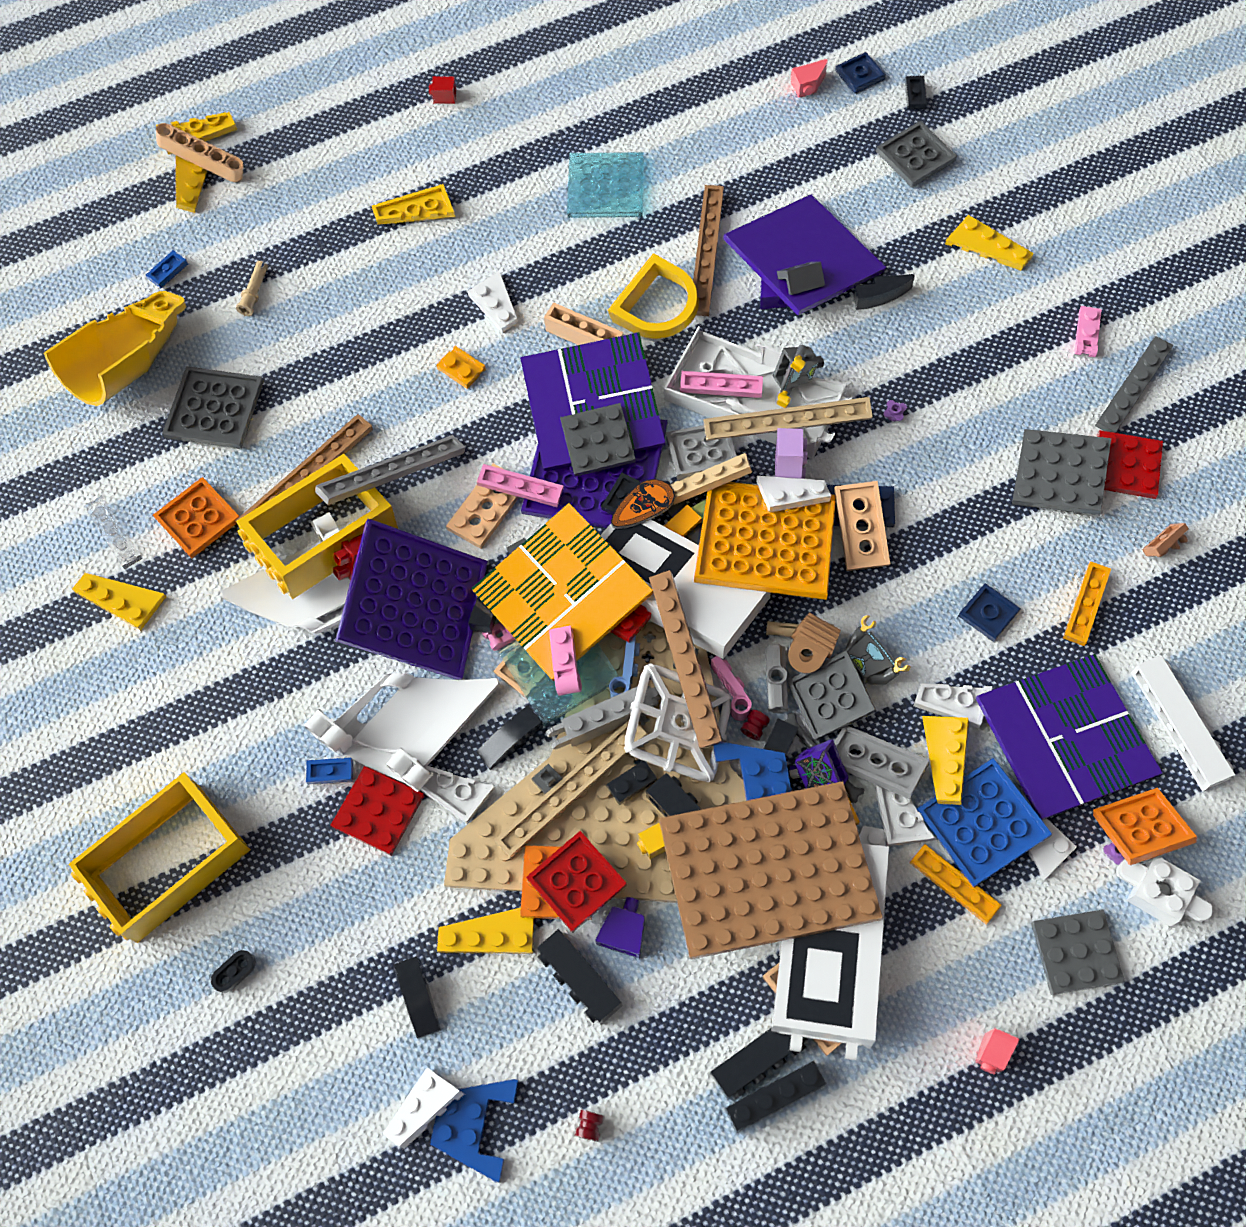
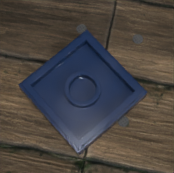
(860, 72)
(989, 612)

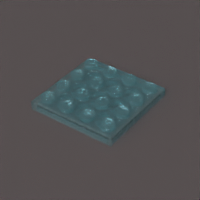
(605, 185)
(540, 690)

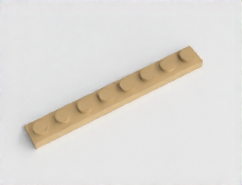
(791, 417)
(565, 792)

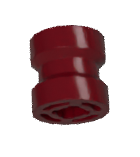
(755, 724)
(589, 1125)

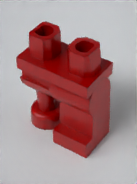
(346, 558)

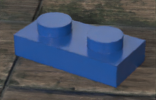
(166, 269)
(329, 771)

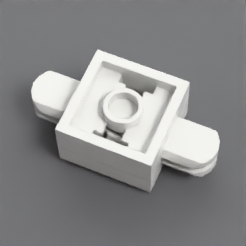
(1164, 891)

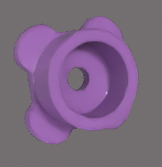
(894, 415)
(1112, 854)

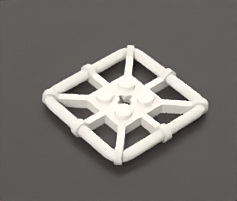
(668, 730)

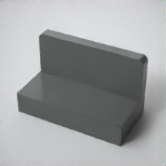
(803, 277)

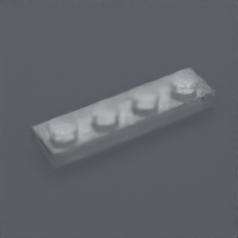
(113, 532)

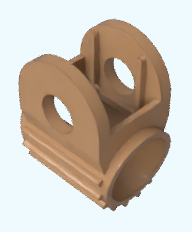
(813, 635)

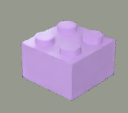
(790, 453)

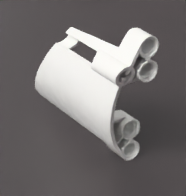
(263, 597)
(407, 728)

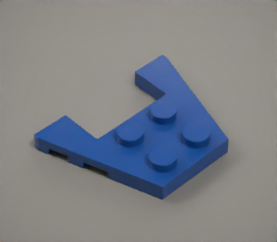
(762, 769)
(462, 1126)

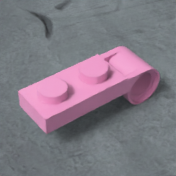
(564, 661)
(734, 686)

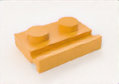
(460, 367)

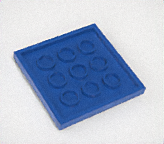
(990, 825)

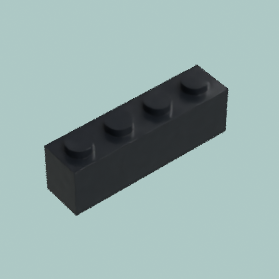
(670, 797)
(579, 976)
(752, 1063)
(775, 1096)

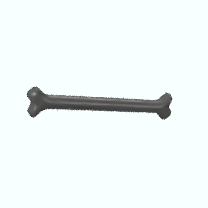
(853, 792)

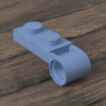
(630, 668)

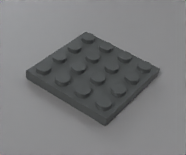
(213, 407)
(1062, 471)

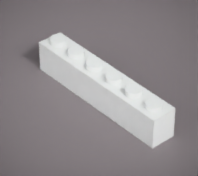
(1183, 723)

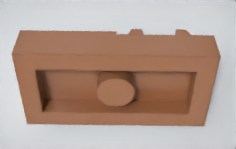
(1167, 539)

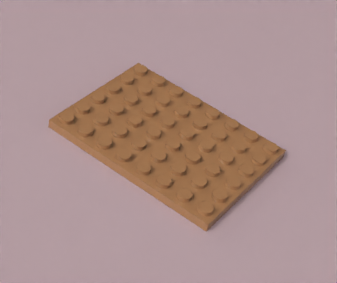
(768, 870)

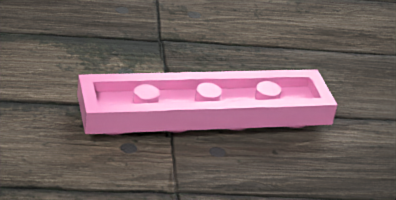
(721, 384)
(520, 485)

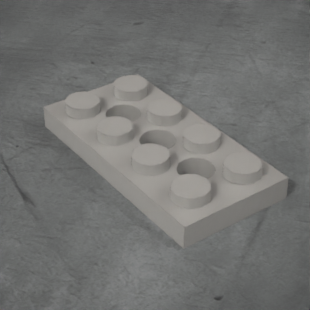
(880, 774)

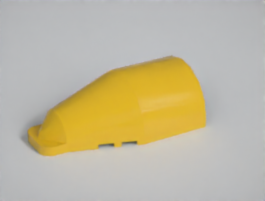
(115, 351)

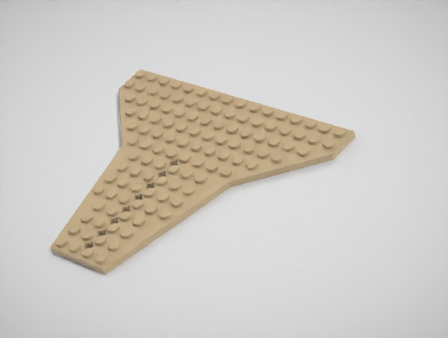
(613, 829)

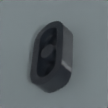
(232, 969)

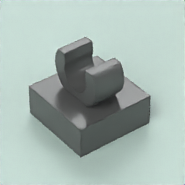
(546, 779)

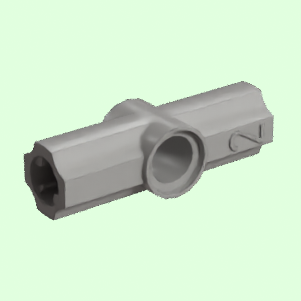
(776, 667)

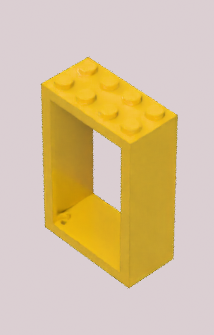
(292, 503)
(134, 830)

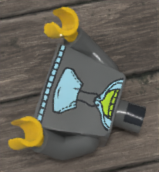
(795, 368)
(871, 658)

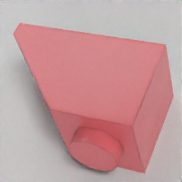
(808, 77)
(996, 1050)

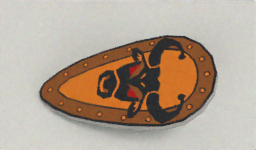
(643, 503)

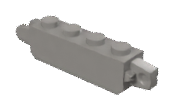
(599, 718)

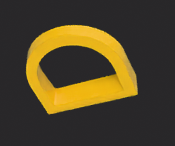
(636, 288)

